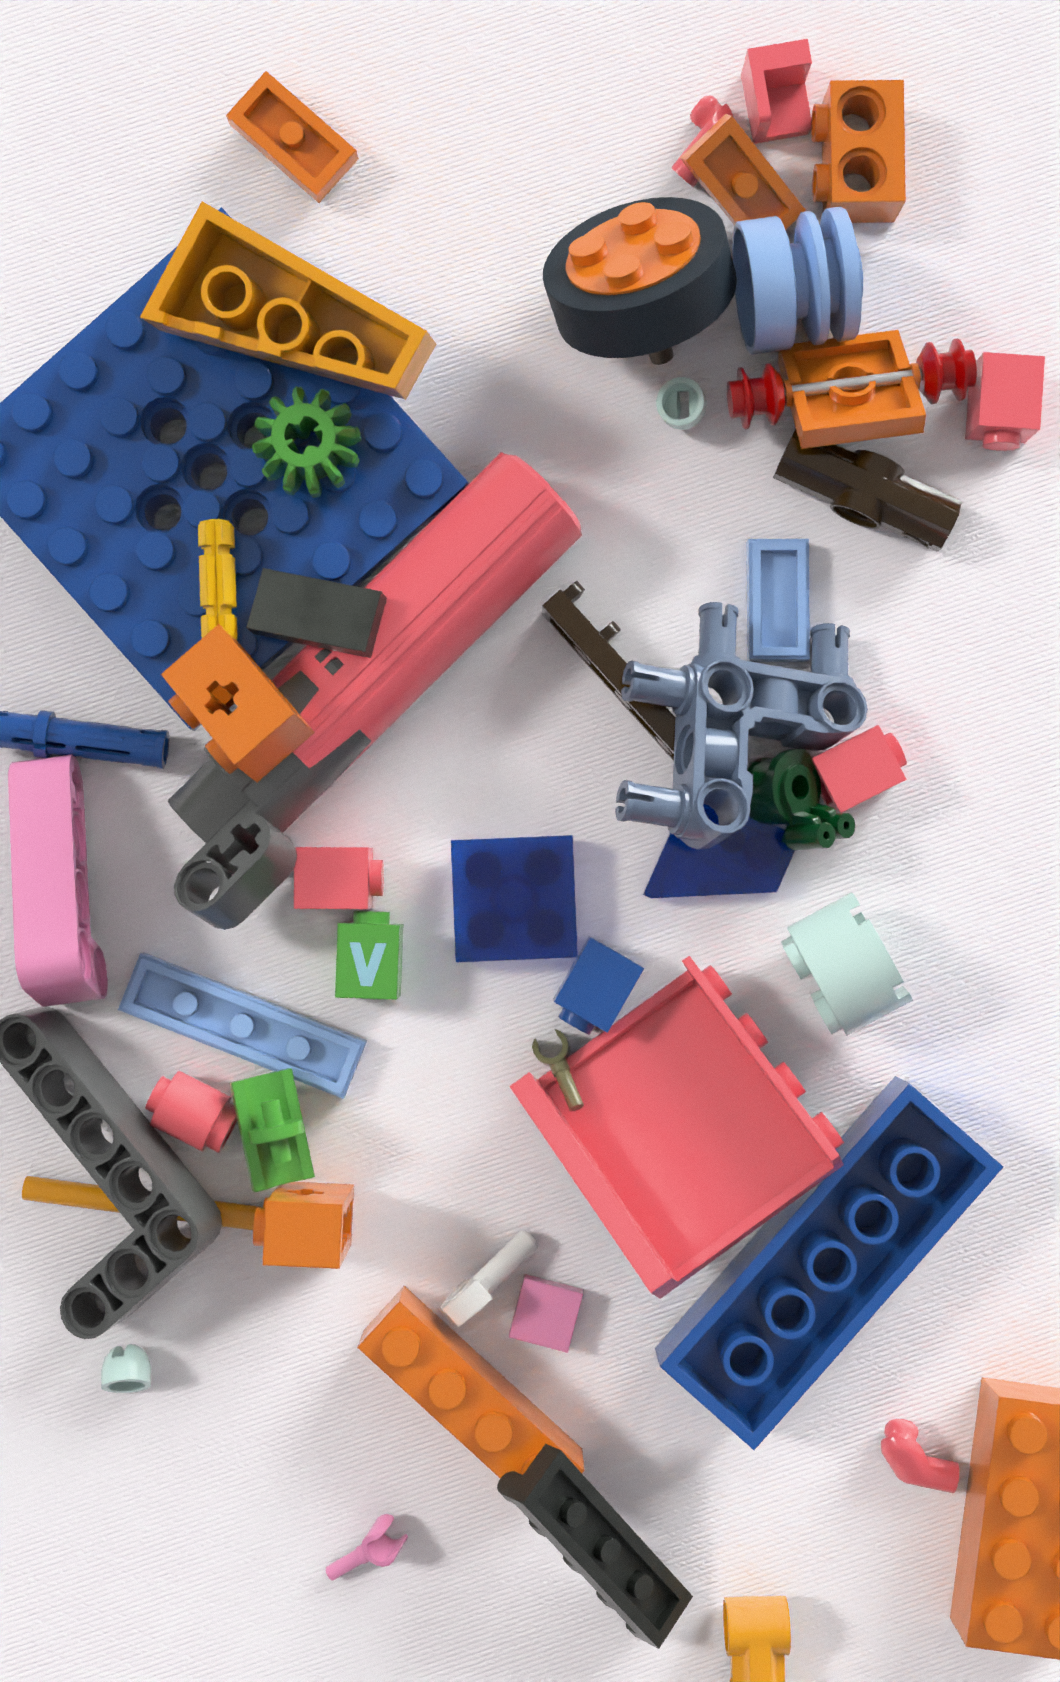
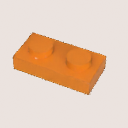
(292, 137)
(740, 175)

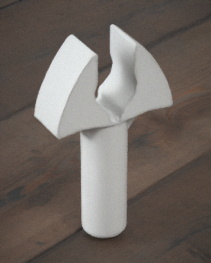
(476, 1292)

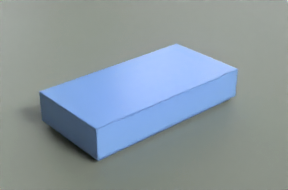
(778, 600)

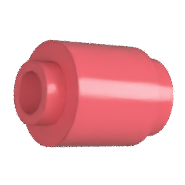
(192, 1112)

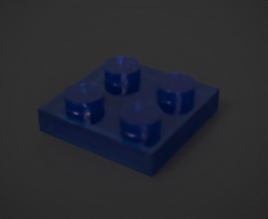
(514, 898)

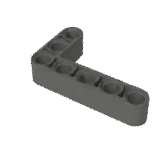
(112, 1167)

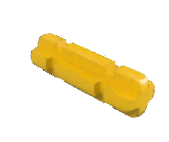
(217, 575)

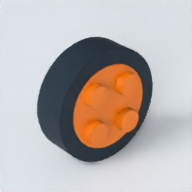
(640, 278)

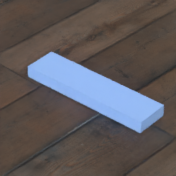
(242, 1024)

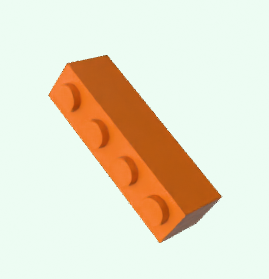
(460, 1387)

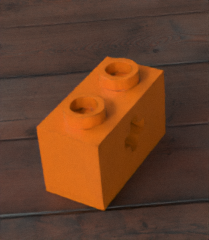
(223, 674)
(305, 1225)

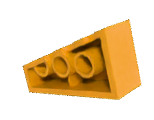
(269, 304)

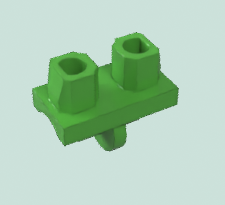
(272, 1129)

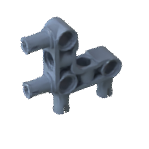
(714, 736)

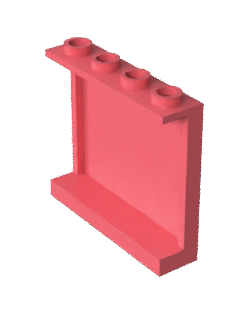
(682, 1129)

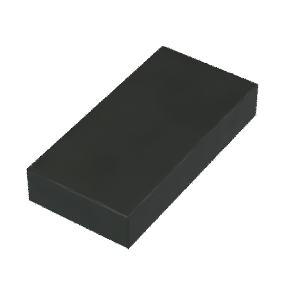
(316, 612)

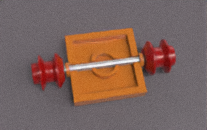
(852, 388)

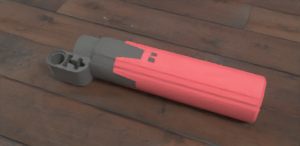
(438, 603)

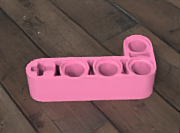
(50, 888)

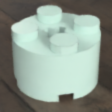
(848, 965)

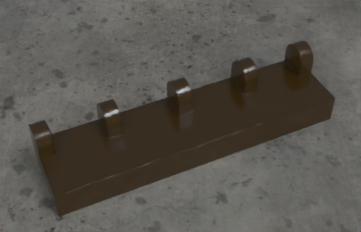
(605, 661)

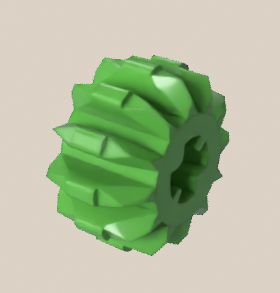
(298, 422)

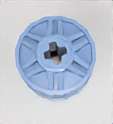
(804, 280)

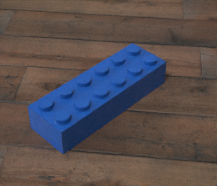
(826, 1263)

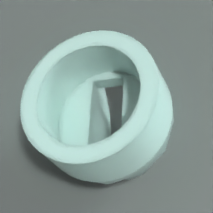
(669, 403)
(126, 1370)

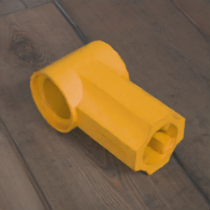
(757, 1637)

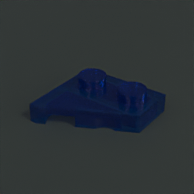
(741, 864)

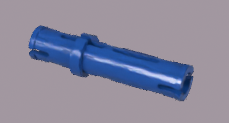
(90, 740)

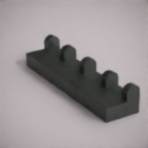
(598, 1544)

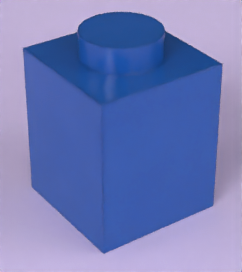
(596, 987)

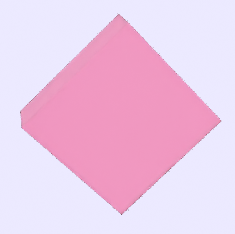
(546, 1313)

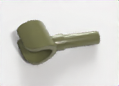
(561, 1070)

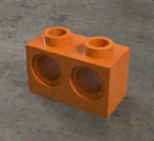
(872, 153)

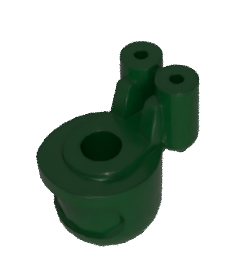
(789, 794)

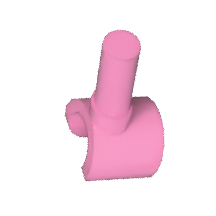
(374, 1548)

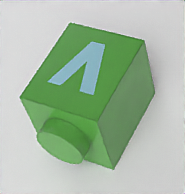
(369, 957)

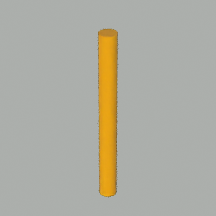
(92, 1197)

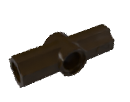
(870, 491)

